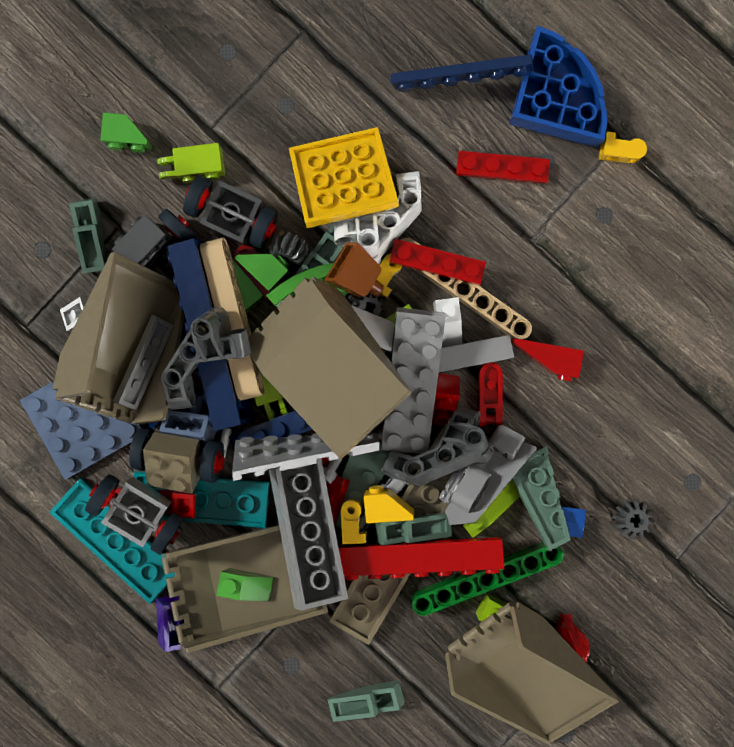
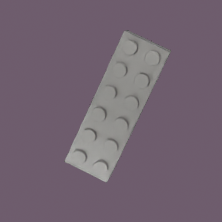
(417, 360)
(308, 536)

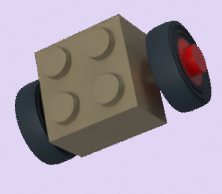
(175, 460)

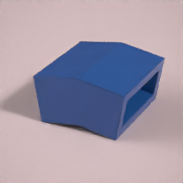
(575, 521)

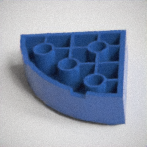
(561, 94)

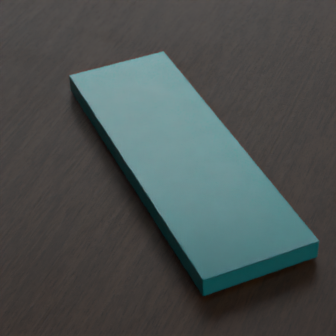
(228, 502)
(132, 563)

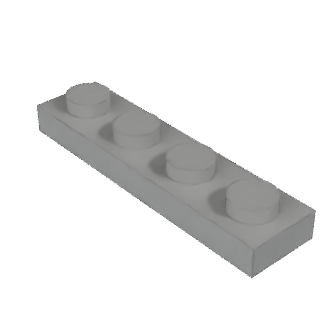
(143, 362)

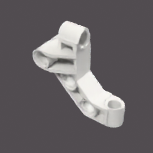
(371, 229)

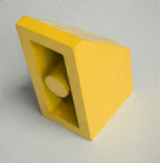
(385, 506)

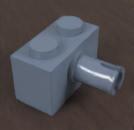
(189, 424)

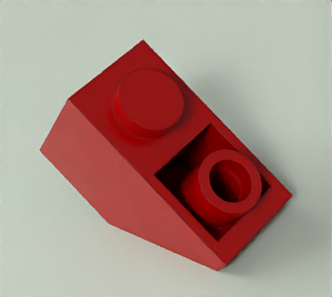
(446, 398)

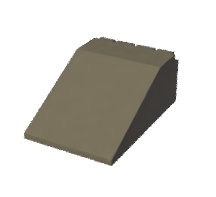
(108, 337)
(327, 365)
(219, 619)
(525, 675)

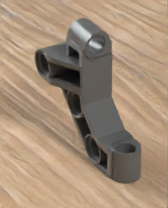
(213, 341)
(460, 440)

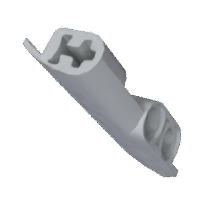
(487, 480)

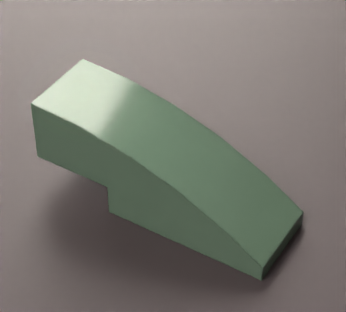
(88, 234)
(422, 528)
(366, 701)

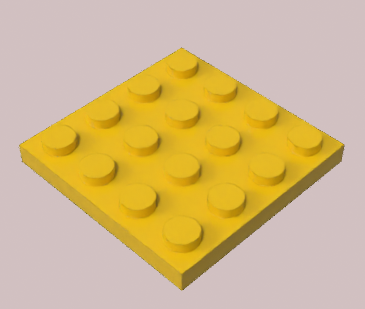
(343, 177)

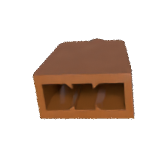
(355, 272)

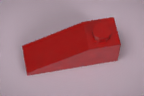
(555, 359)

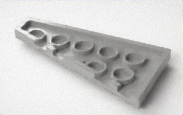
(288, 452)

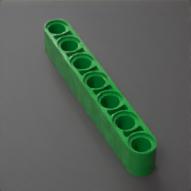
(478, 587)

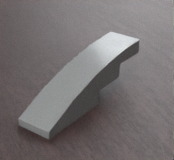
(476, 353)

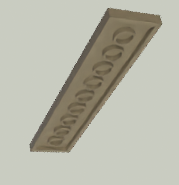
(372, 598)

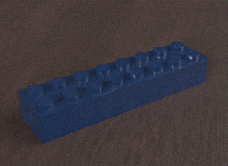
(196, 299)

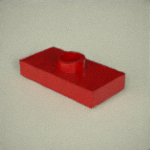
(336, 494)

